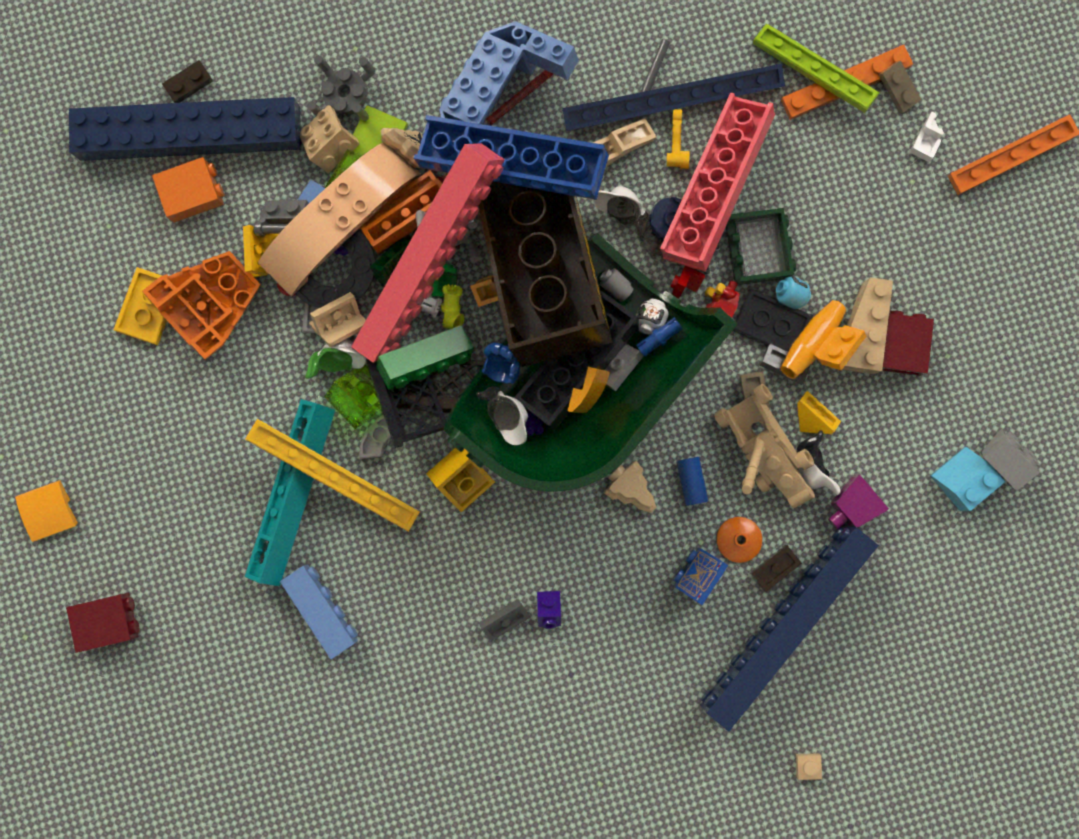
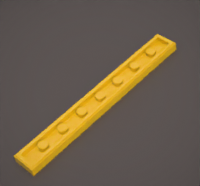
(332, 475)

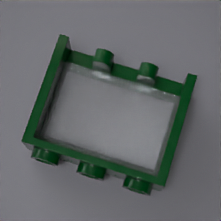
(760, 246)

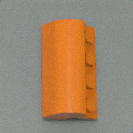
(398, 216)

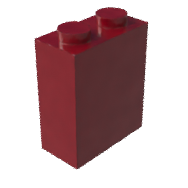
(908, 344)
(103, 622)

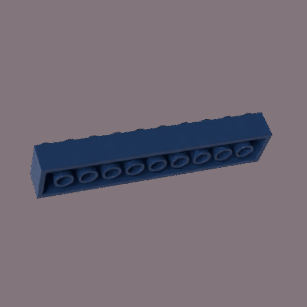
(184, 129)
(787, 626)

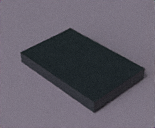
(770, 321)

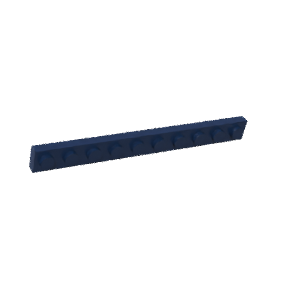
(673, 97)

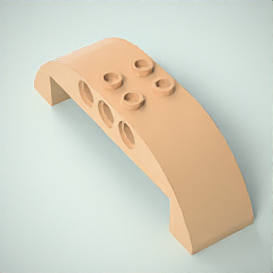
(335, 216)

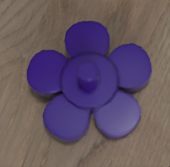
(533, 426)

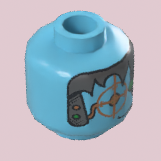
(793, 292)

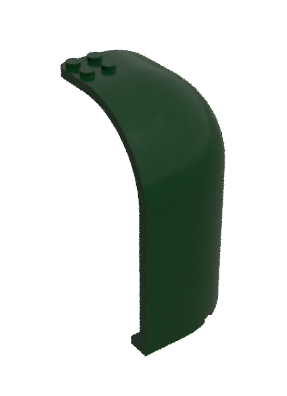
(596, 441)

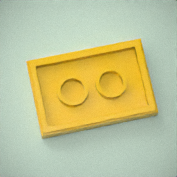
(138, 315)

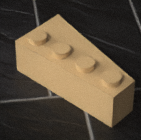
(871, 315)

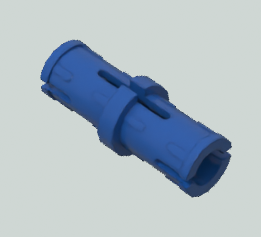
(659, 337)

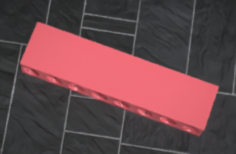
(717, 182)

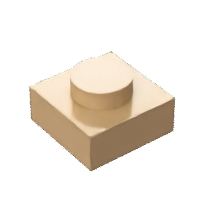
(808, 766)

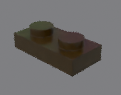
(187, 82)
(775, 568)

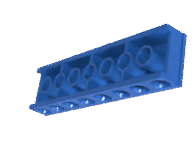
(529, 157)

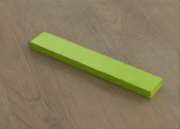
(816, 68)

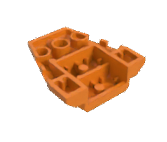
(204, 300)

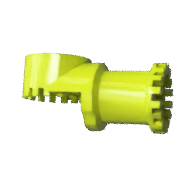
(451, 307)

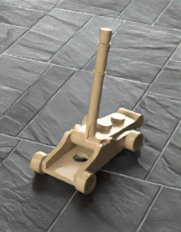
(768, 451)

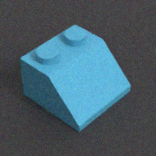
(967, 479)

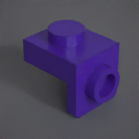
(549, 609)

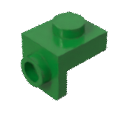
(449, 277)

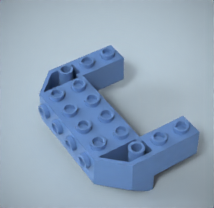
(495, 62)

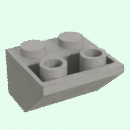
(1010, 459)

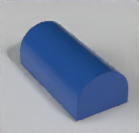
(692, 481)

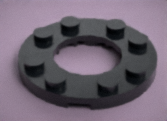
(356, 283)

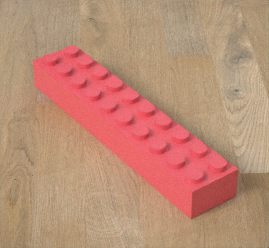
(429, 250)

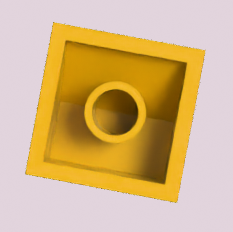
(460, 479)

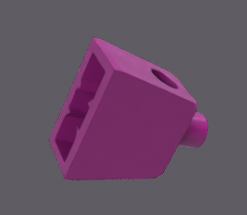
(856, 504)

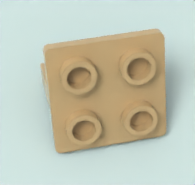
(337, 320)

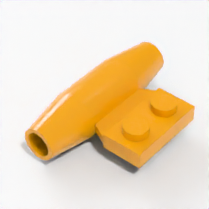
(823, 341)

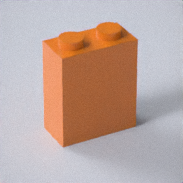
(188, 189)

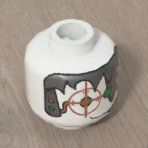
(652, 315)

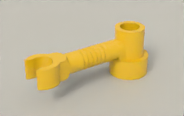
(677, 157)

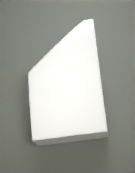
(927, 139)

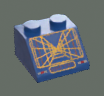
(699, 575)

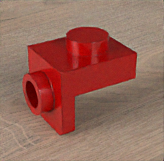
(689, 278)

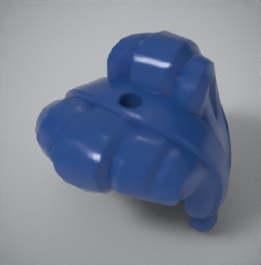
(500, 364)

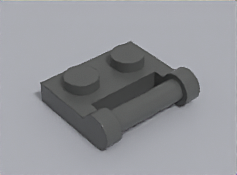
(277, 215)

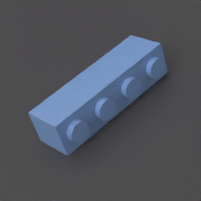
(319, 610)

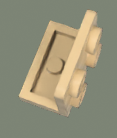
(327, 140)

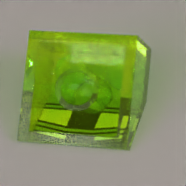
(354, 397)

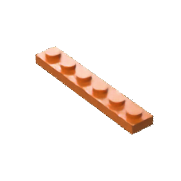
(867, 72)
(1013, 154)

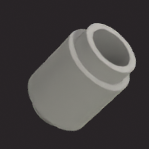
(615, 284)

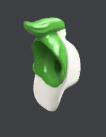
(335, 359)

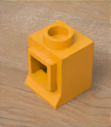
(485, 291)

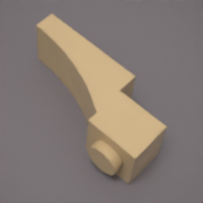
(627, 139)

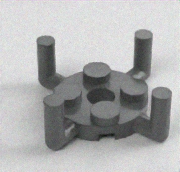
(340, 80)

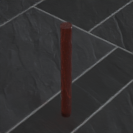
(518, 97)

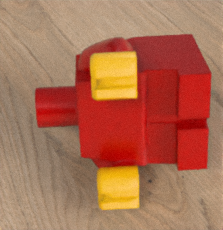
(725, 297)

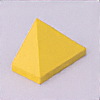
(815, 416)

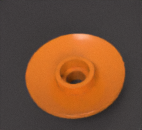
(727, 539)

